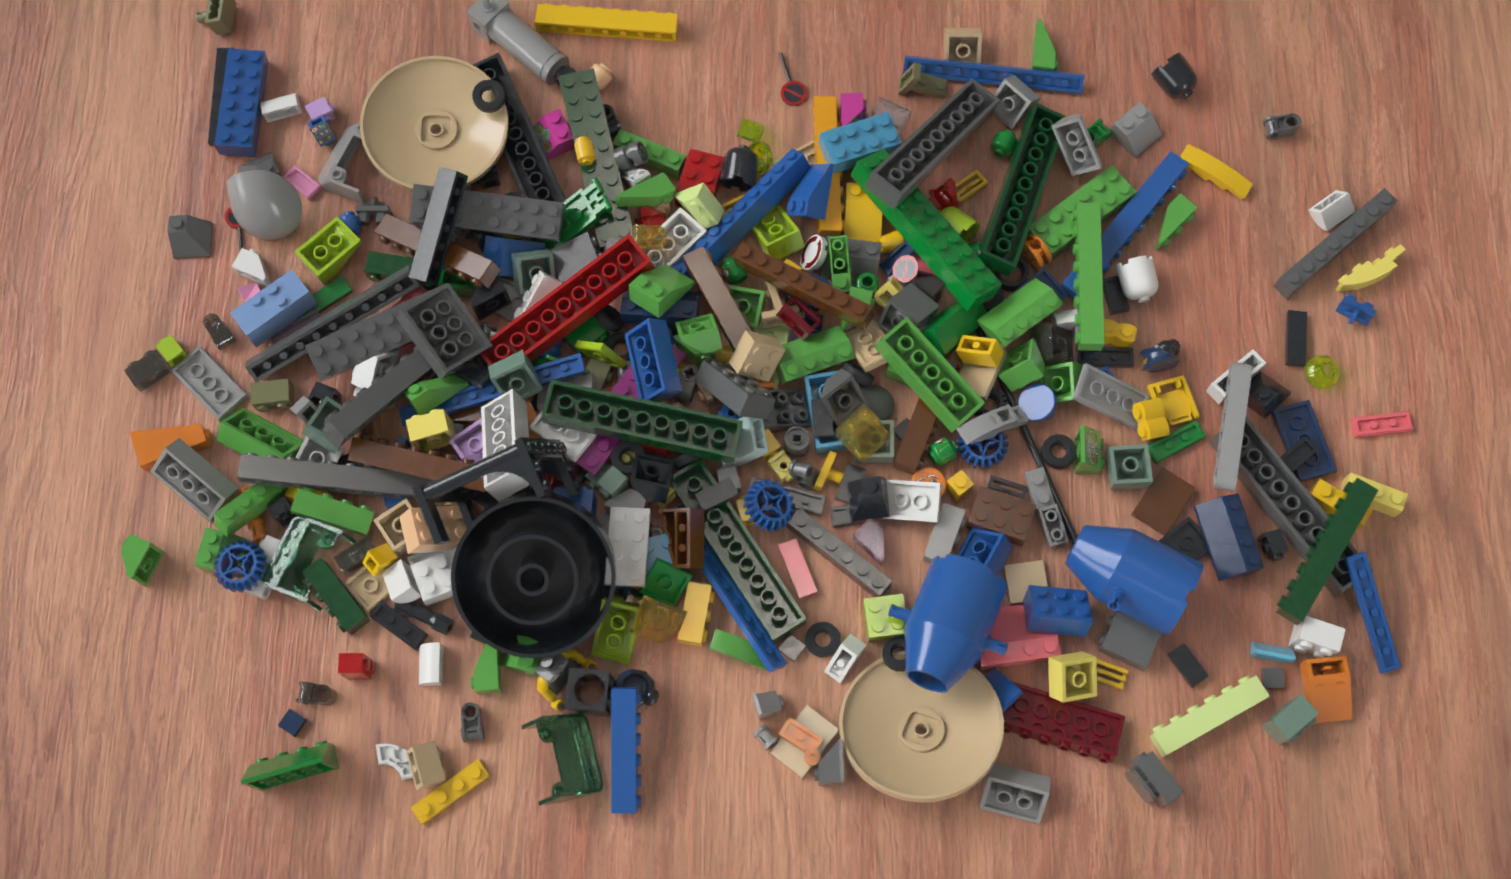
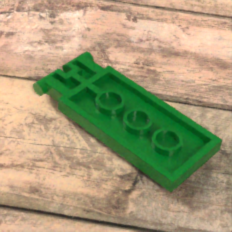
(581, 212)

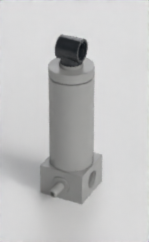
(497, 23)

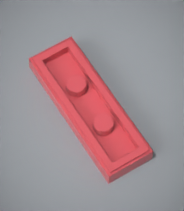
(1381, 424)
(797, 568)

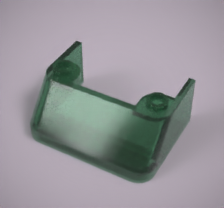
(296, 554)
(574, 755)

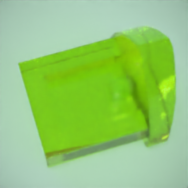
(750, 130)

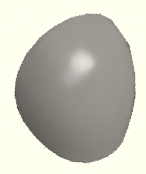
(264, 204)

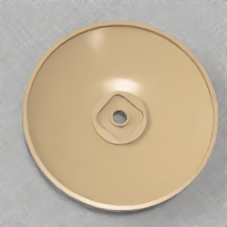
(423, 96)
(882, 742)

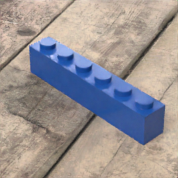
(624, 750)

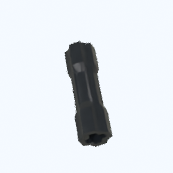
(435, 620)

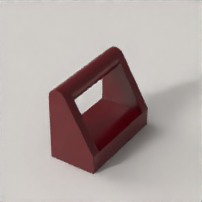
(795, 322)

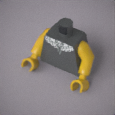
(554, 674)

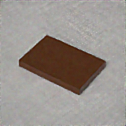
(1163, 501)

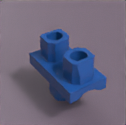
(1356, 311)

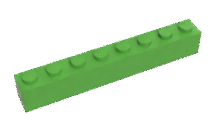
(1088, 277)

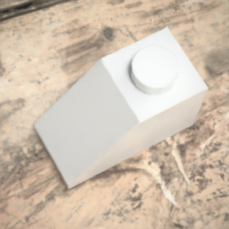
(251, 266)
(845, 658)

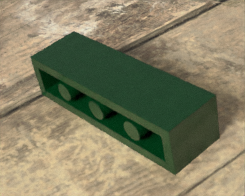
(383, 265)
(336, 596)

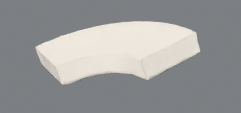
(396, 757)

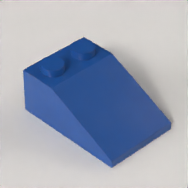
(812, 194)
(499, 251)

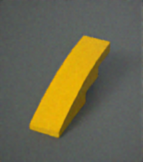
(1218, 172)

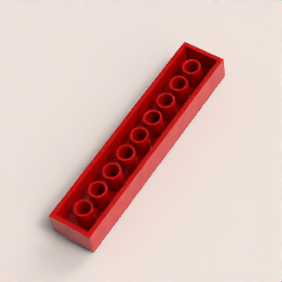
(571, 303)

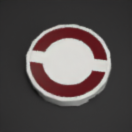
(813, 253)

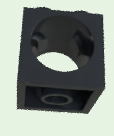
(579, 677)

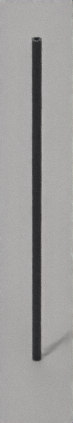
(1036, 456)

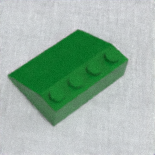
(291, 767)

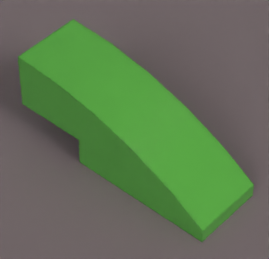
(735, 648)

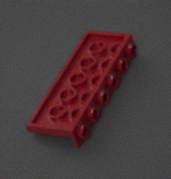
(1065, 724)

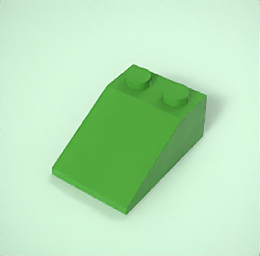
(659, 289)

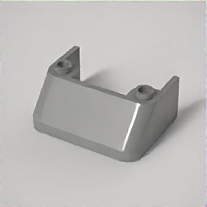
(333, 173)

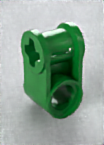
(1099, 132)

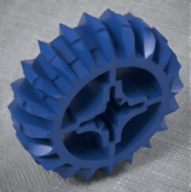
(982, 459)
(773, 516)
(254, 558)

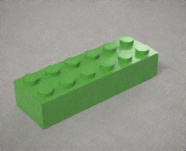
(1056, 226)
(929, 374)

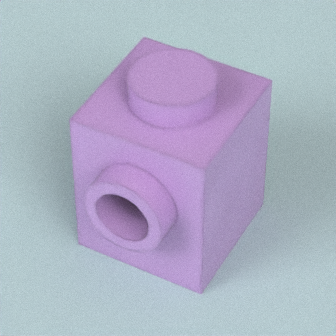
(319, 108)

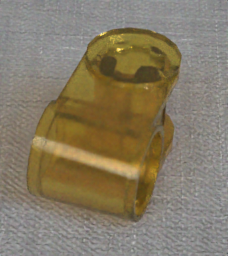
(645, 235)

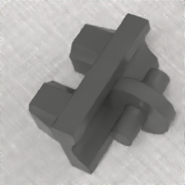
(372, 210)

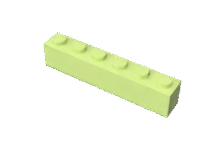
(1210, 715)

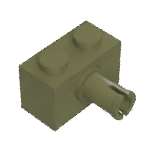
(218, 16)

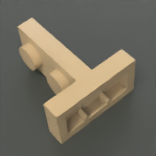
(769, 318)

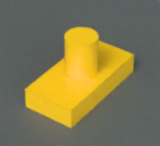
(828, 472)

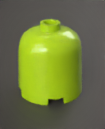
(961, 222)

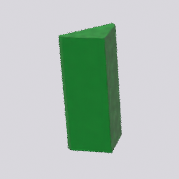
(950, 324)

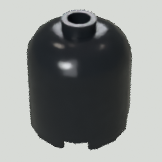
(1176, 77)
(739, 168)

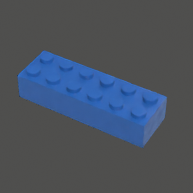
(241, 102)

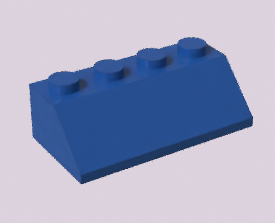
(653, 360)
(987, 548)

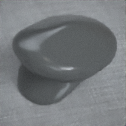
(879, 401)

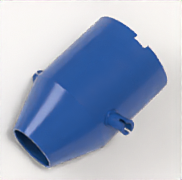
(1134, 574)
(951, 621)

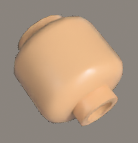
(602, 74)

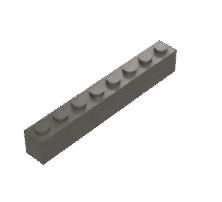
(1335, 243)

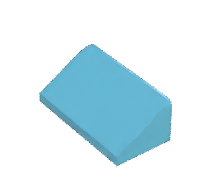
(1272, 652)

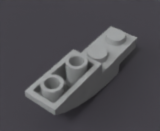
(991, 423)
(1046, 509)

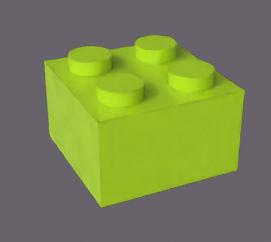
(878, 623)

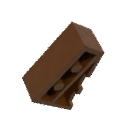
(685, 536)

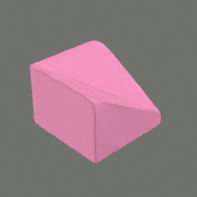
(249, 291)

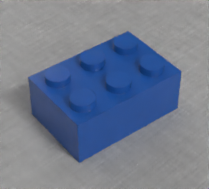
(1057, 610)

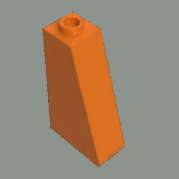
(152, 442)

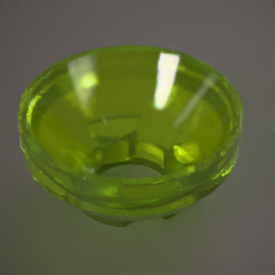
(761, 149)
(1315, 374)

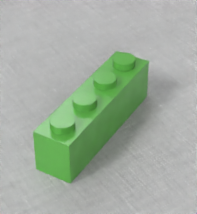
(659, 157)
(247, 507)
(332, 512)

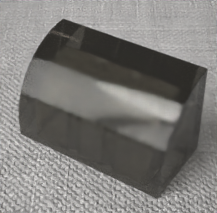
(931, 287)
(353, 556)

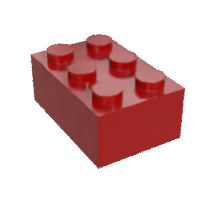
(698, 169)

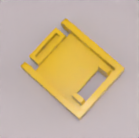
(1177, 404)

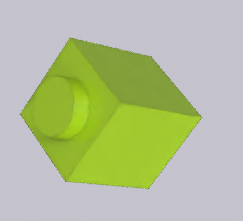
(171, 350)

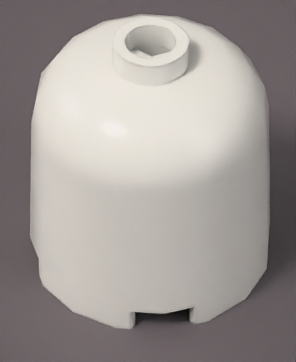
(1138, 278)

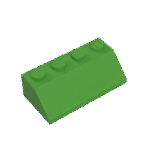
(1019, 312)
(814, 354)
(253, 434)

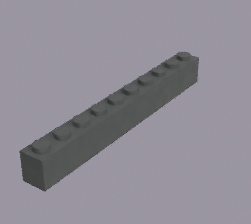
(337, 319)
(327, 476)

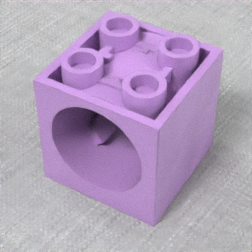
(469, 442)

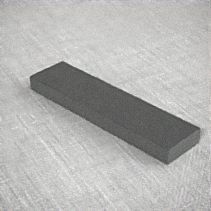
(803, 499)

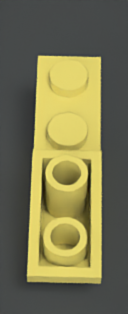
(1370, 273)

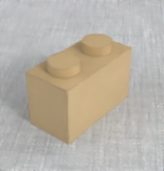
(426, 765)

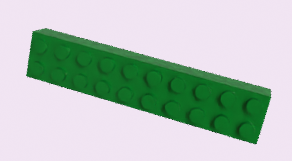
(934, 240)

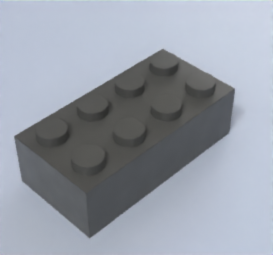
(735, 390)

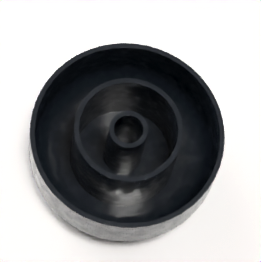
(533, 574)

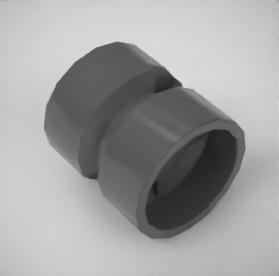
(631, 155)
(796, 442)

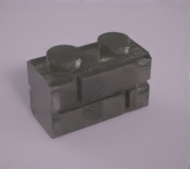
(147, 369)

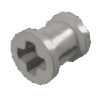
(765, 737)

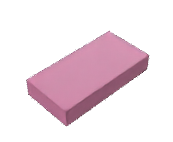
(302, 182)

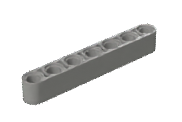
(1232, 426)

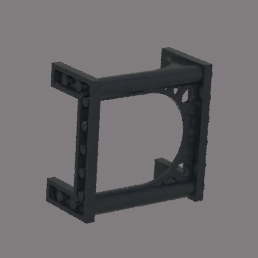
(525, 458)

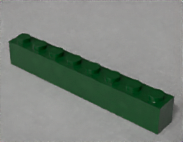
(1326, 552)

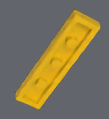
(450, 791)

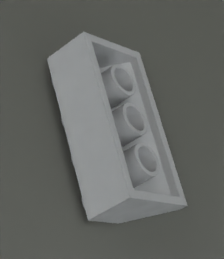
(193, 479)

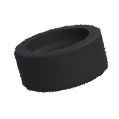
(1012, 286)

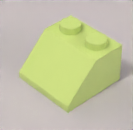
(701, 205)

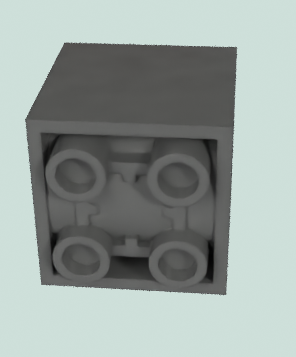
(908, 303)

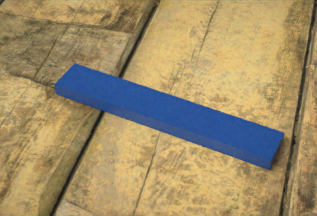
(1372, 612)

